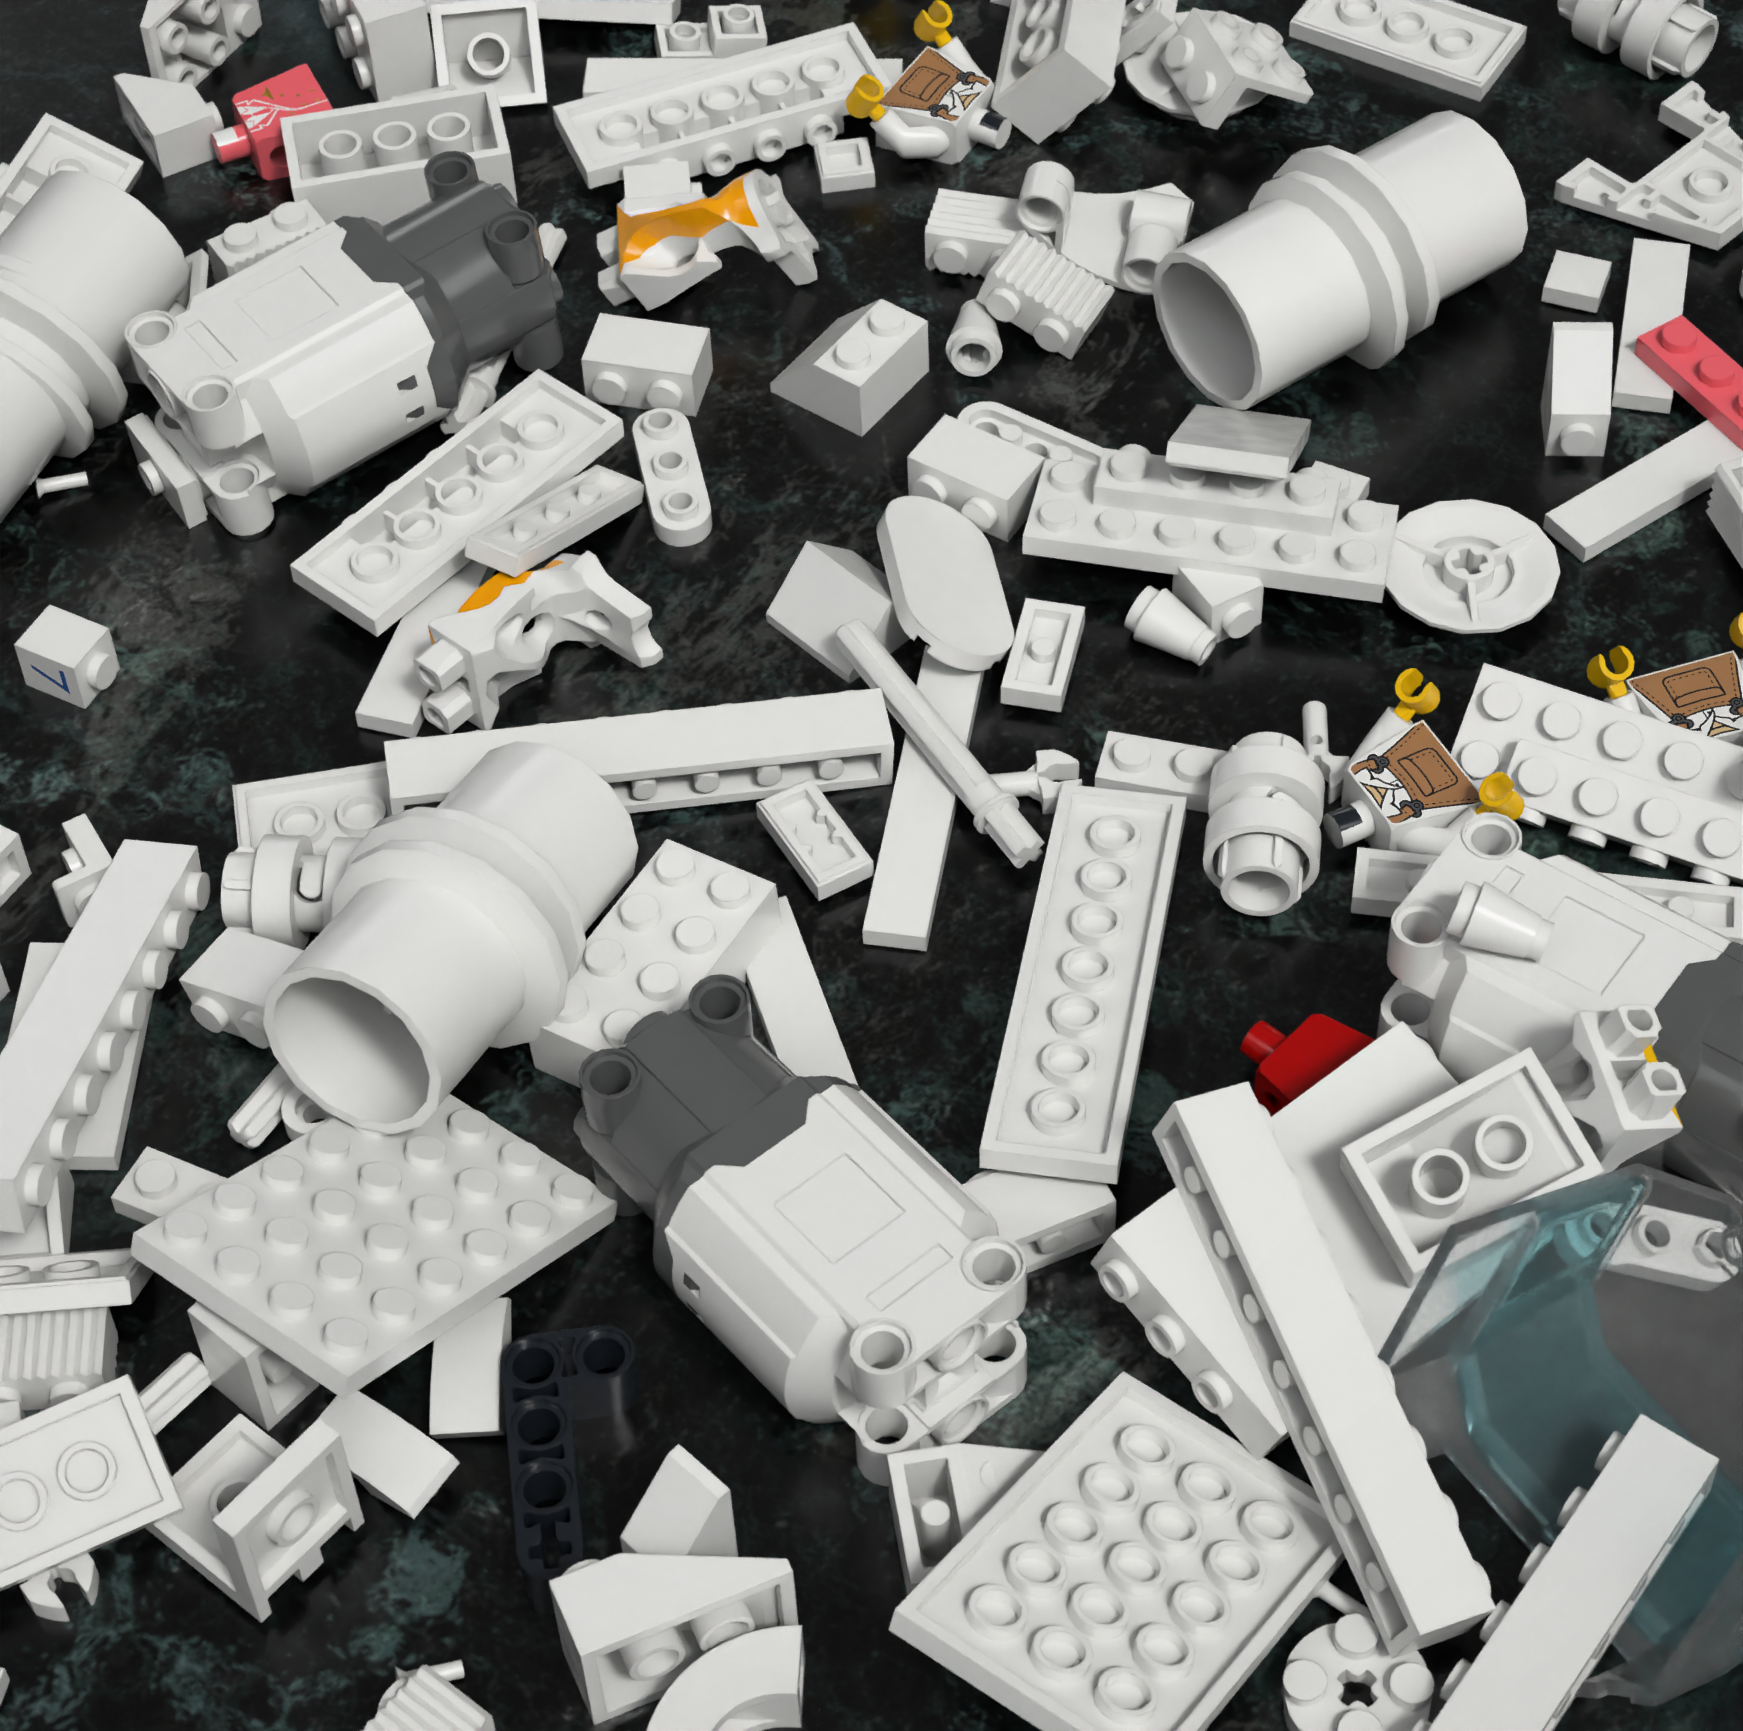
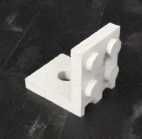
(279, 1514)

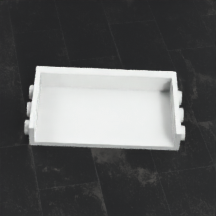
(1172, 1288)

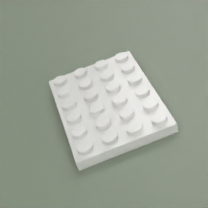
(373, 1239)
(1126, 1573)

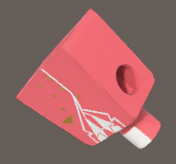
(258, 120)

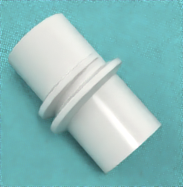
(1340, 258)
(70, 282)
(451, 936)

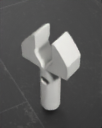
(1317, 748)
(1038, 779)
(41, 1588)

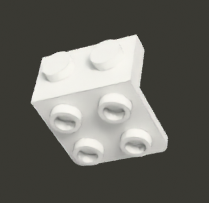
(1220, 57)

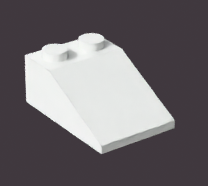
(1466, 1156)
(647, 1617)

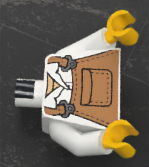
(937, 103)
(1693, 695)
(1407, 787)

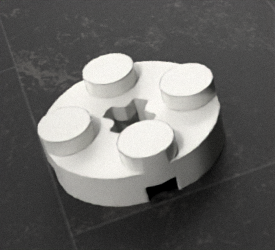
(1353, 1653)

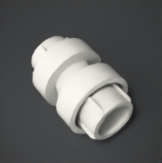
(1651, 33)
(1264, 824)
(283, 887)

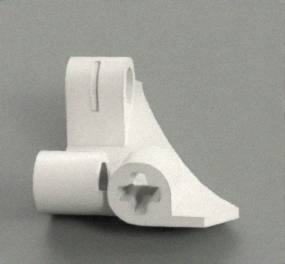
(1107, 234)

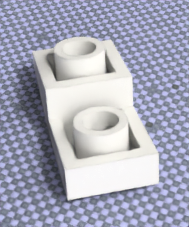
(727, 33)
(468, 1375)
(389, 1453)

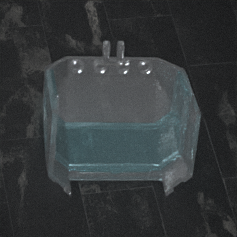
(1556, 1332)

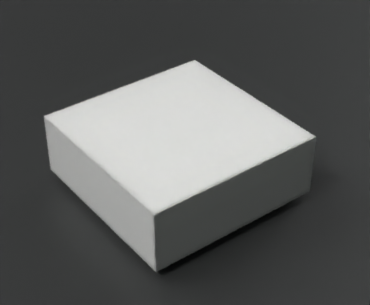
(844, 165)
(1576, 281)

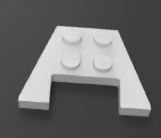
(1688, 195)

